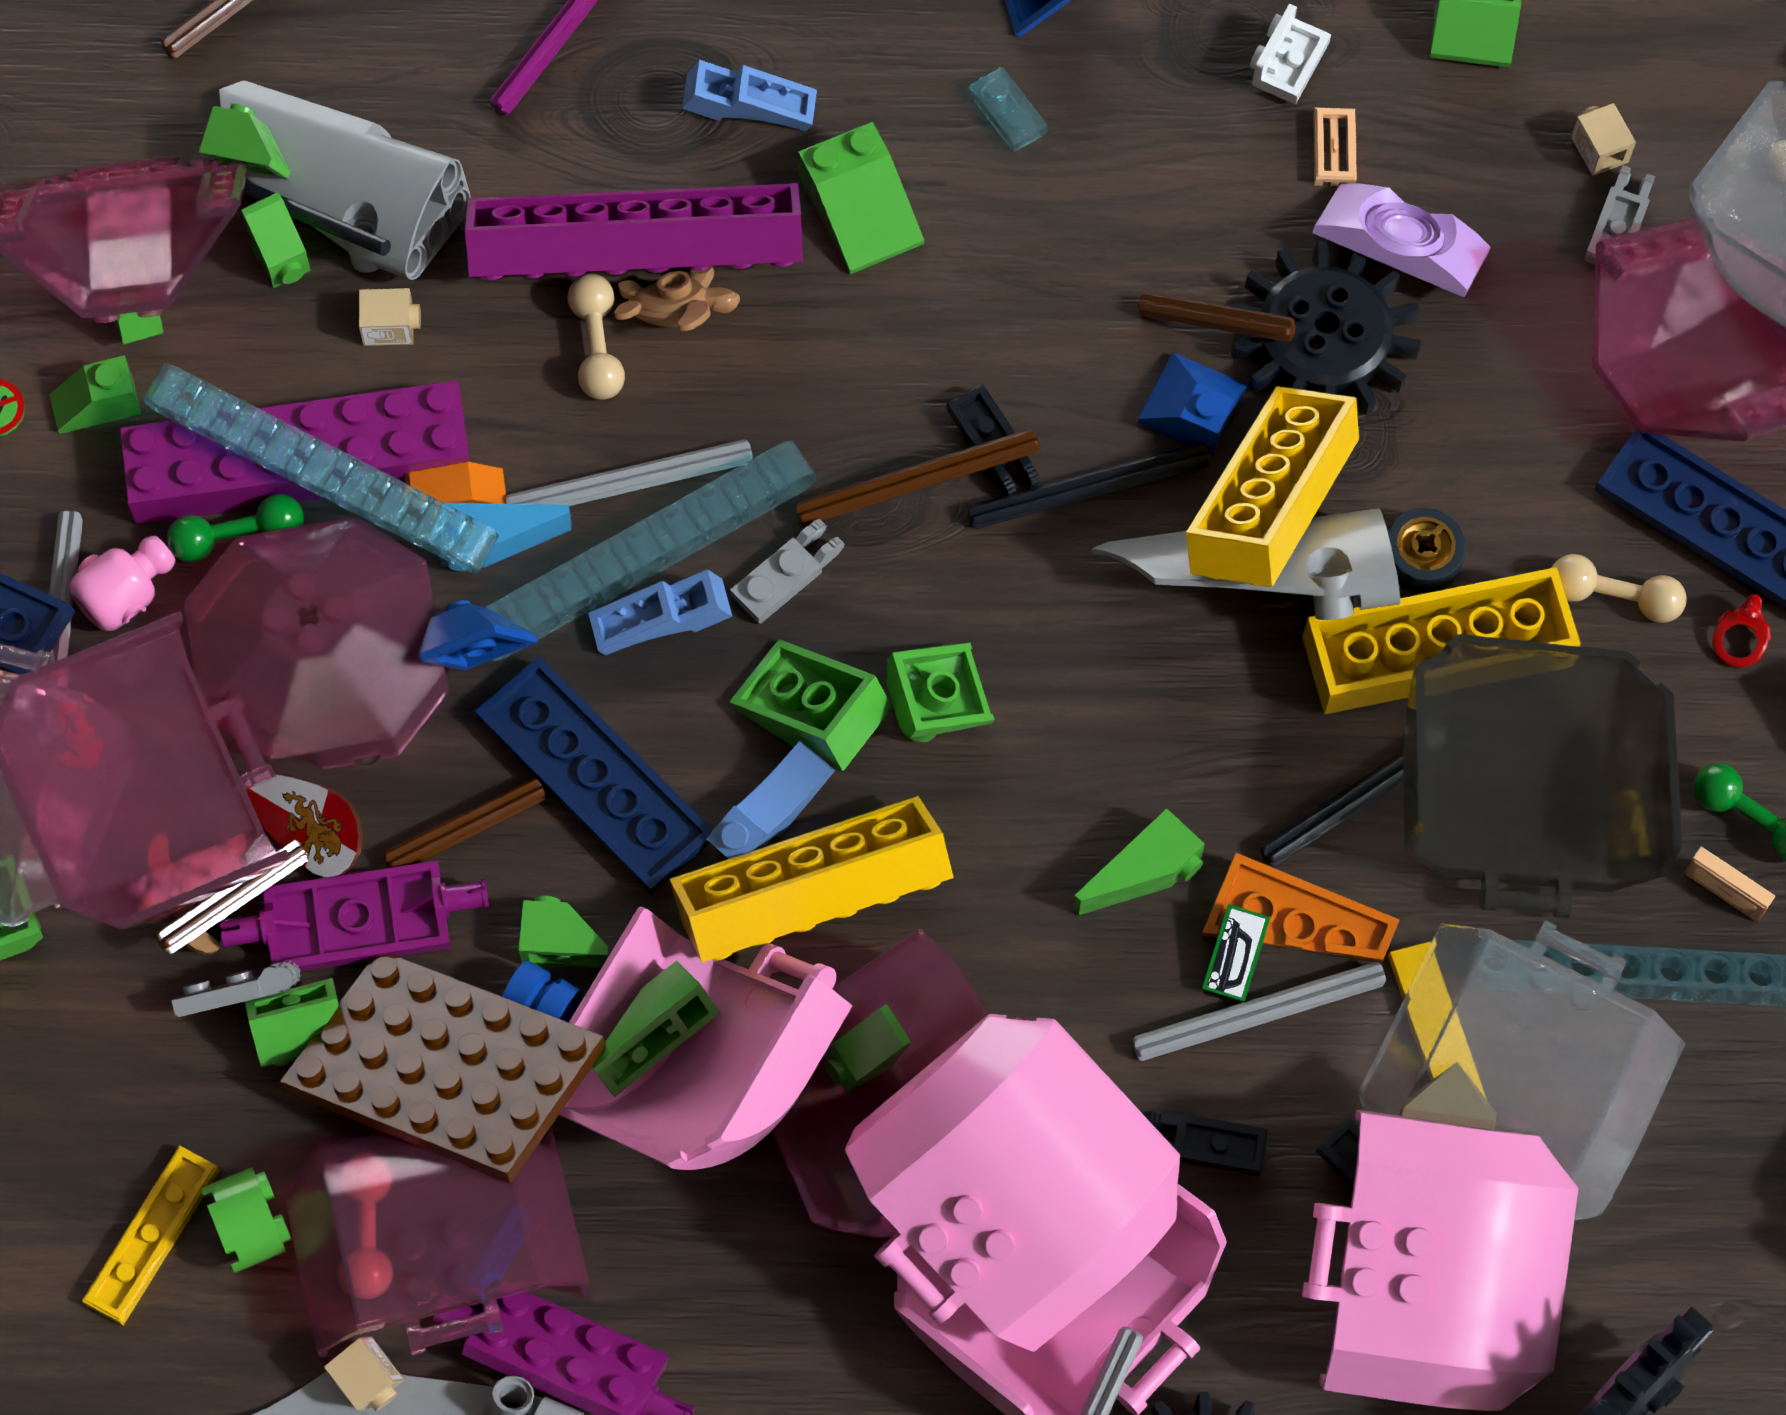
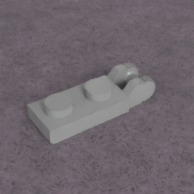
(1621, 212)
(785, 573)
(239, 988)

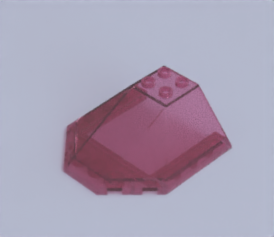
(120, 231)
(1682, 342)

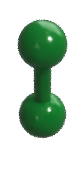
(193, 538)
(1721, 788)

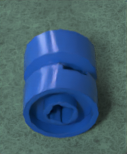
(533, 988)

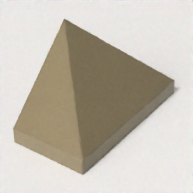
(1451, 1100)

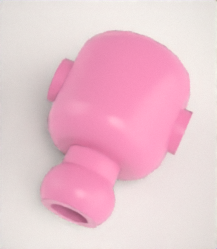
(118, 584)

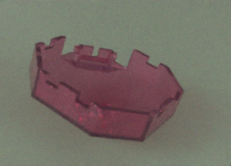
(327, 687)

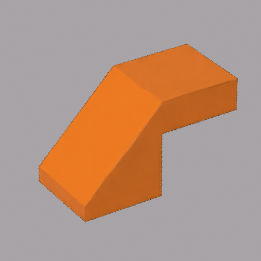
(461, 483)

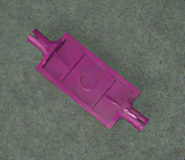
(356, 916)
(571, 1358)

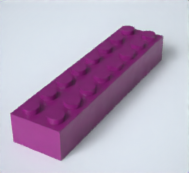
(633, 231)
(394, 430)

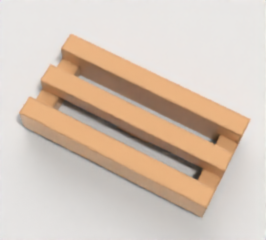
(1334, 175)
(1729, 884)

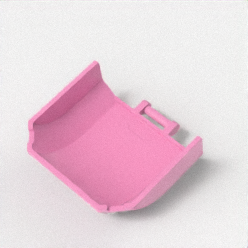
(727, 1079)
(1016, 1179)
(1446, 1264)
(1064, 1369)

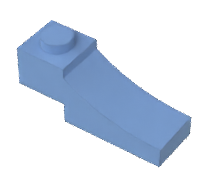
(748, 95)
(661, 612)
(772, 804)

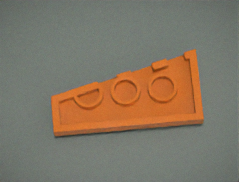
(1302, 913)

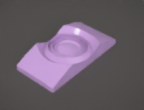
(1403, 236)

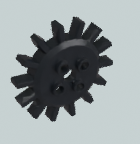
(1344, 361)
(1654, 1371)

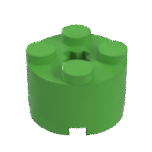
(245, 1218)

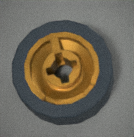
(1432, 568)

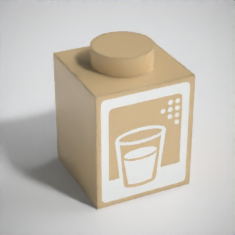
(1602, 138)
(388, 317)
(365, 1375)

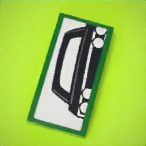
(1236, 952)

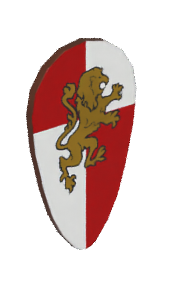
(315, 817)

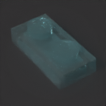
(1008, 109)

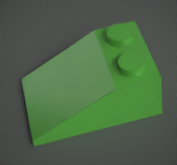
(859, 197)
(813, 702)

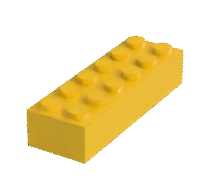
(1273, 486)
(1376, 649)
(811, 879)

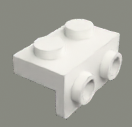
(1289, 56)

